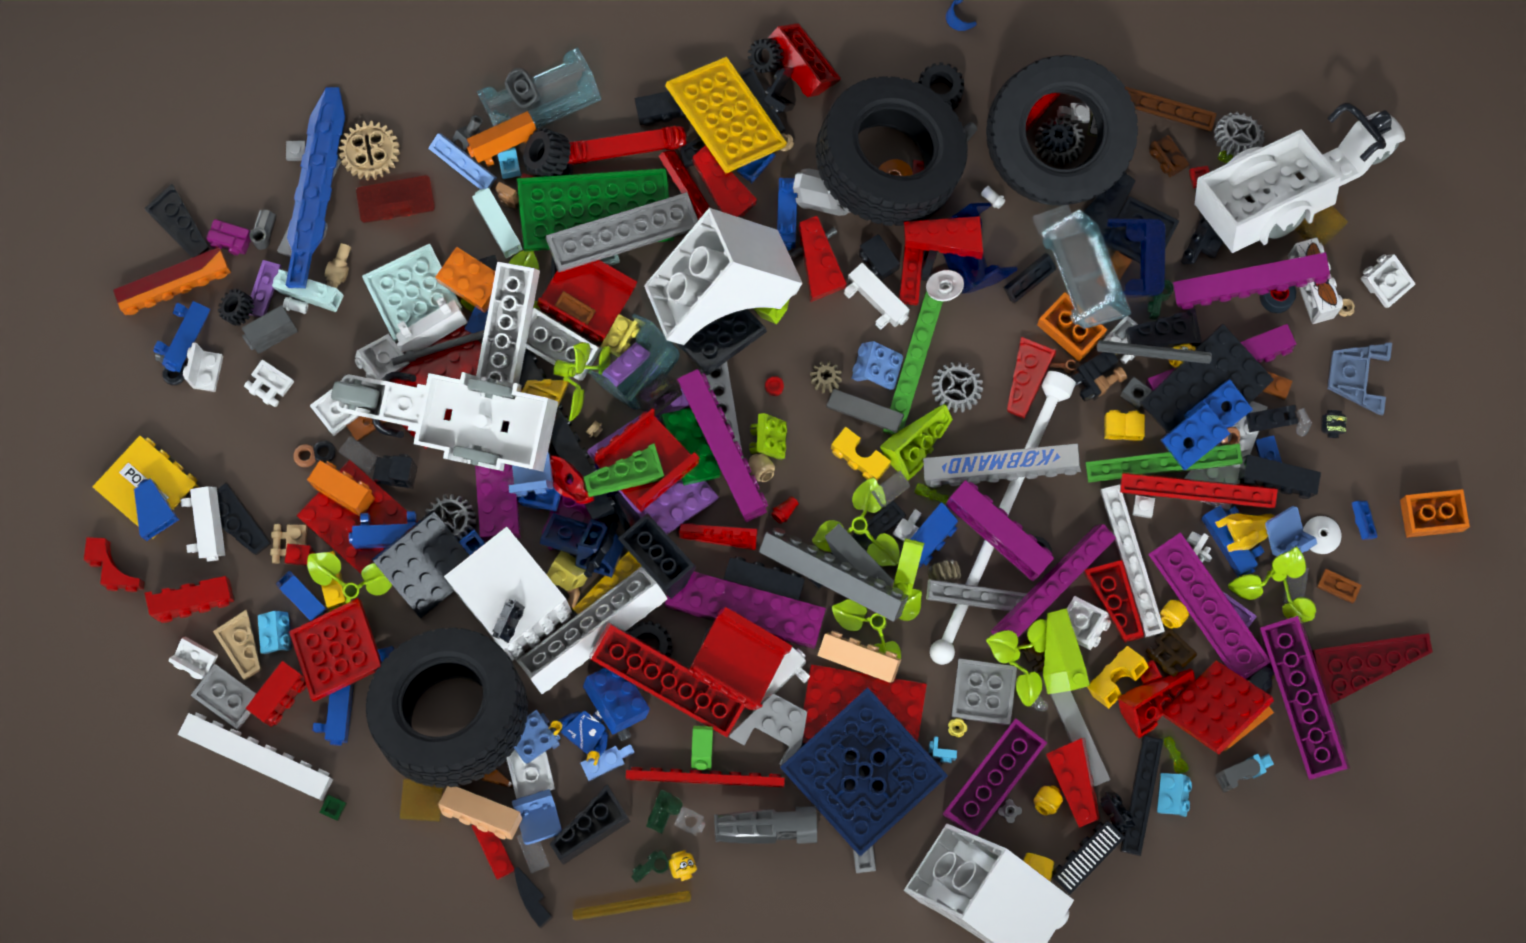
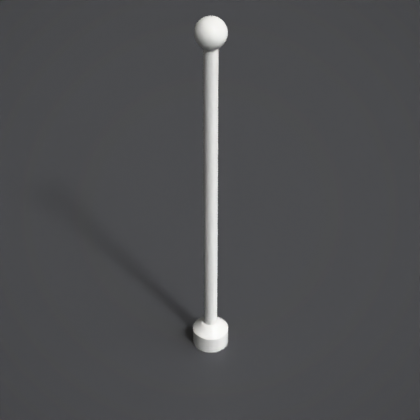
(1056, 388)

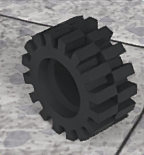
(756, 55)
(244, 307)

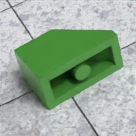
(702, 747)

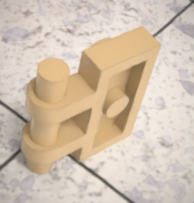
(295, 535)

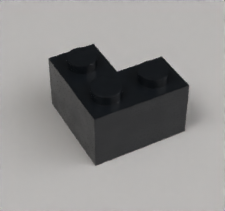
(395, 471)

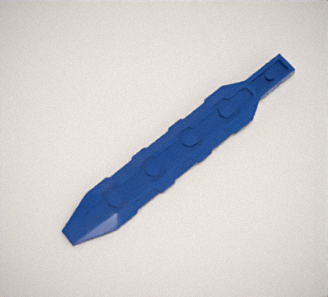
(314, 185)

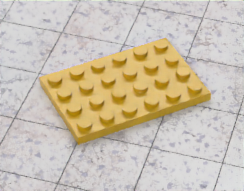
(726, 114)

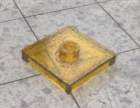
(420, 802)

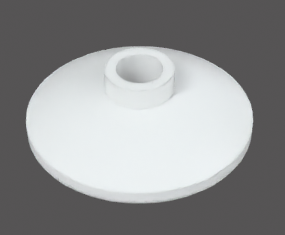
(945, 285)
(1330, 541)

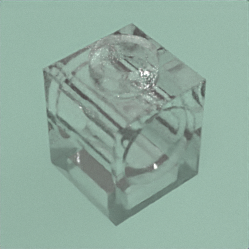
(682, 817)

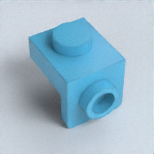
(509, 163)
(944, 755)

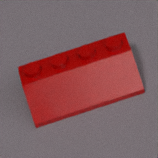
(810, 67)

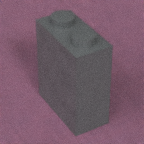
(268, 330)

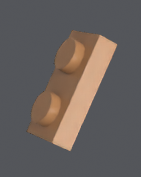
(507, 196)

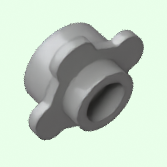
(1010, 817)

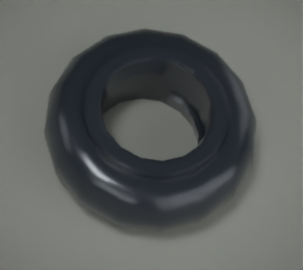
(176, 381)
(332, 451)

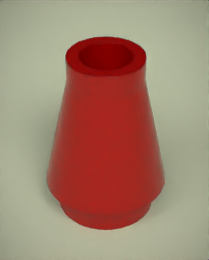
(784, 510)

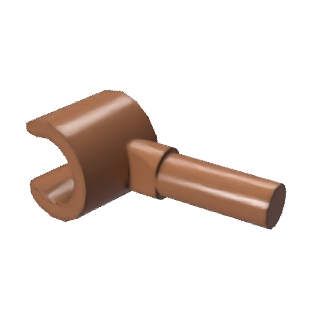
(1064, 366)

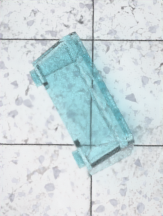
(661, 360)

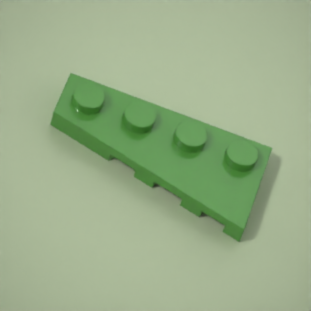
(633, 471)

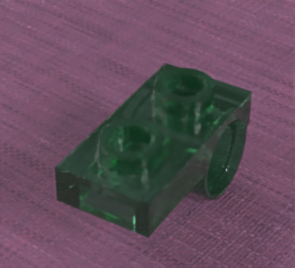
(1155, 305)
(662, 810)
(643, 870)

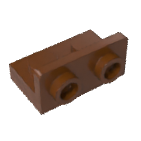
(1168, 156)

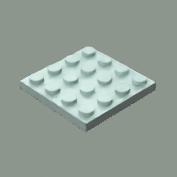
(408, 288)

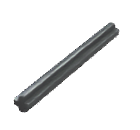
(1154, 352)

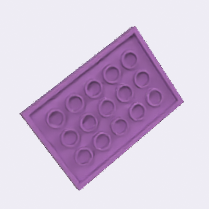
(674, 505)

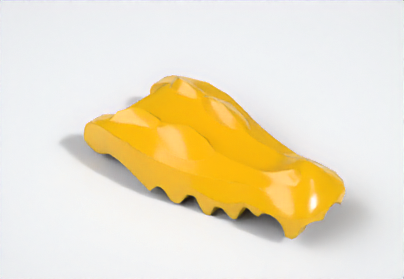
(1245, 529)

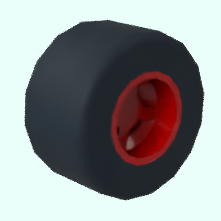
(1281, 303)

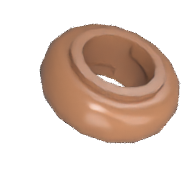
(1235, 438)
(305, 447)

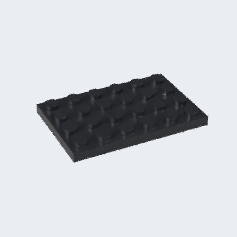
(1195, 381)

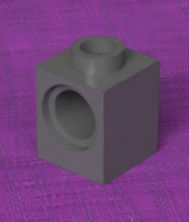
(1135, 385)

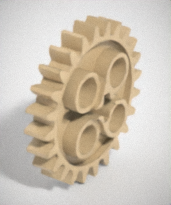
(352, 154)

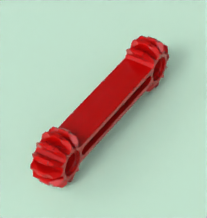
(629, 144)

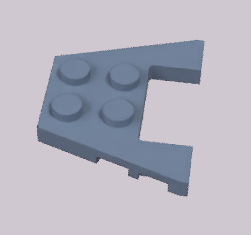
(1350, 374)

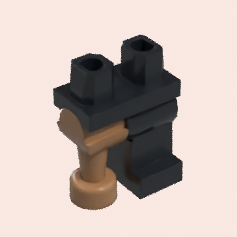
(1092, 375)

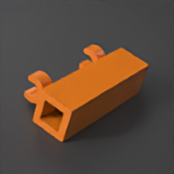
(501, 138)

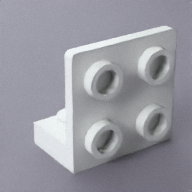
(202, 368)

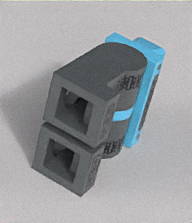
(1245, 770)

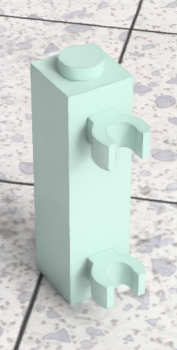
(497, 222)
(314, 293)

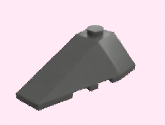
(848, 550)

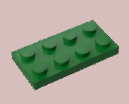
(687, 431)

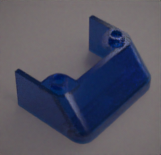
(1152, 238)
(975, 271)

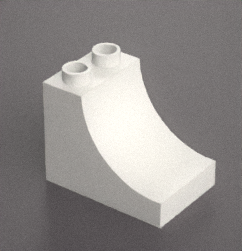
(720, 270)
(988, 890)

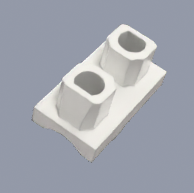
(1198, 542)

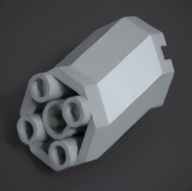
(814, 194)

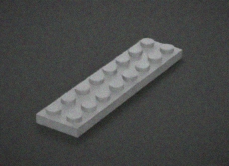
(622, 232)

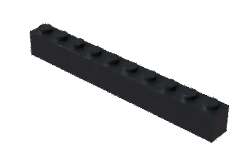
(566, 443)

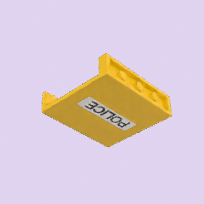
(140, 463)

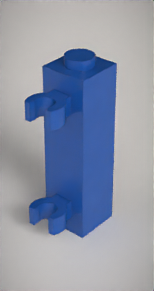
(787, 212)
(187, 334)
(378, 536)
(1241, 561)
(338, 717)

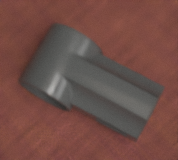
(263, 228)

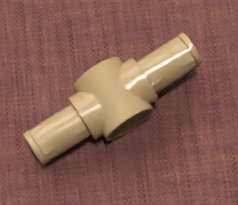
(337, 269)

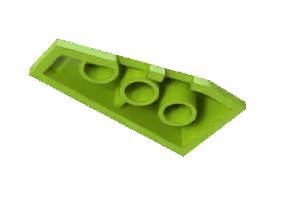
(915, 441)
(1063, 661)

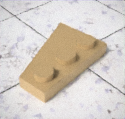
(239, 643)

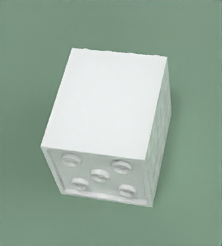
(505, 572)

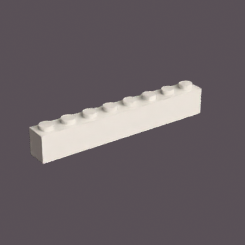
(255, 756)

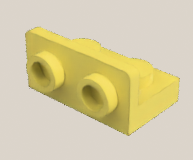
(620, 335)

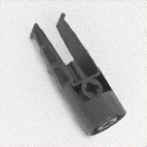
(767, 826)

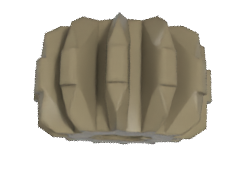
(832, 380)
(945, 571)

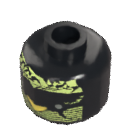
(1333, 423)

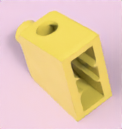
(565, 573)

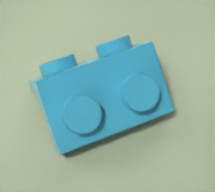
(274, 632)
(1174, 794)

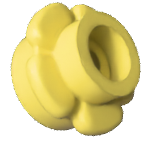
(962, 727)

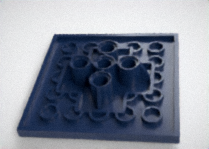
(863, 813)

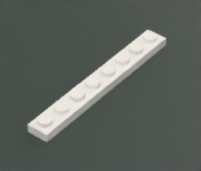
(1132, 561)

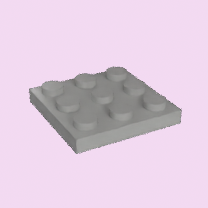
(984, 692)

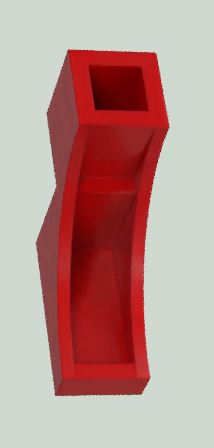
(99, 554)

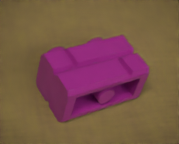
(229, 237)

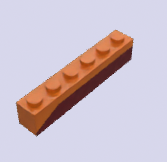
(171, 281)

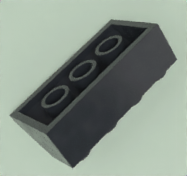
(658, 555)

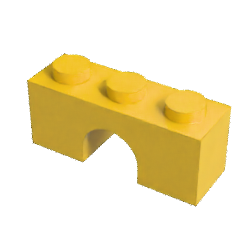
(871, 466)
(1126, 664)

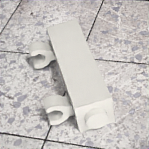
(878, 295)
(430, 328)
(207, 523)
(789, 666)

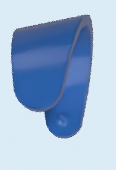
(955, 22)

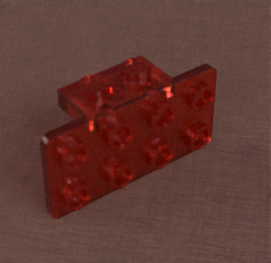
(395, 199)

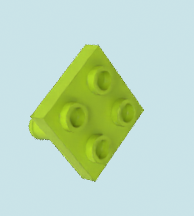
(770, 436)

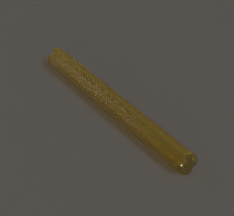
(631, 905)

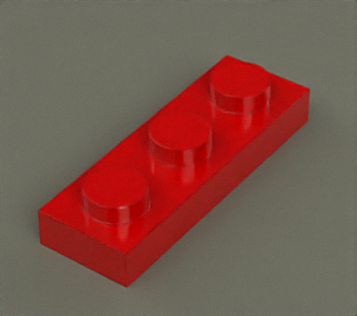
(494, 852)

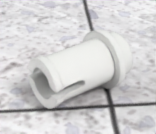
(996, 199)
(295, 305)

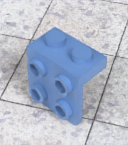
(877, 364)
(531, 480)
(1286, 532)
(536, 738)
(538, 817)

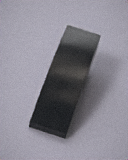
(531, 898)

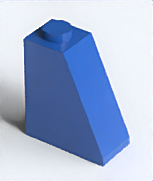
(152, 509)
(300, 596)

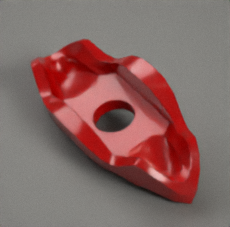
(577, 490)

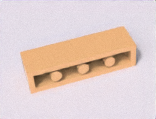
(859, 657)
(480, 812)

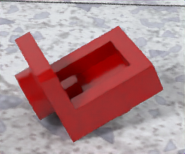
(298, 554)

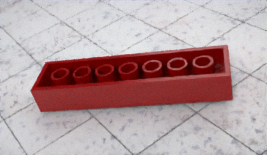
(665, 679)

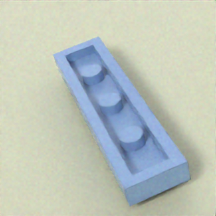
(462, 162)

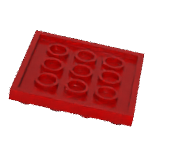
(336, 649)
(1217, 707)

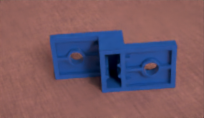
(1206, 424)

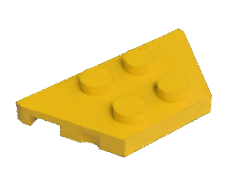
(546, 388)

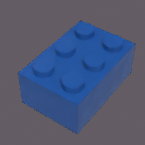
(616, 700)

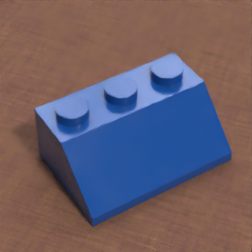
(934, 531)

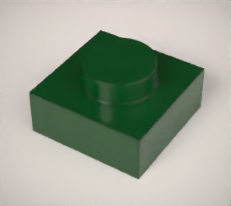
(333, 808)

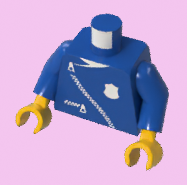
(584, 732)

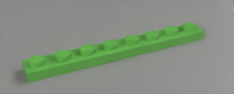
(915, 358)
(1160, 463)

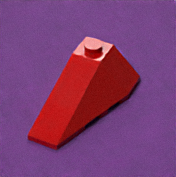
(1145, 703)

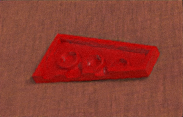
(1030, 371)
(727, 536)

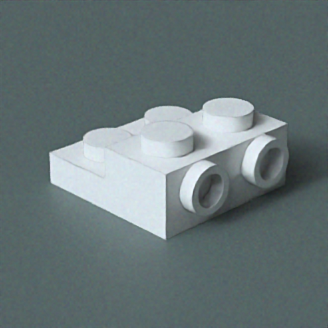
(1387, 279)
(377, 356)
(1087, 622)

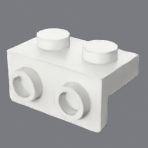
(193, 658)

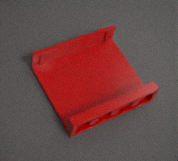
(595, 286)
(638, 436)
(739, 658)

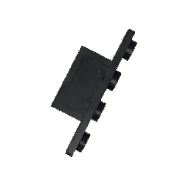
(1204, 240)

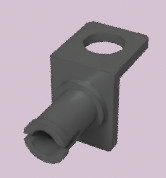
(468, 131)

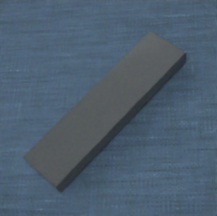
(865, 410)

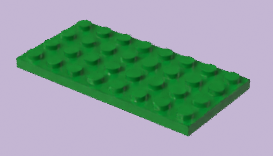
(572, 200)

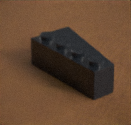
(590, 826)

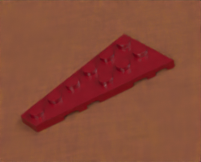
(1358, 665)

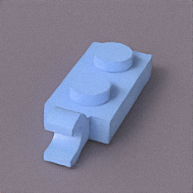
(607, 762)

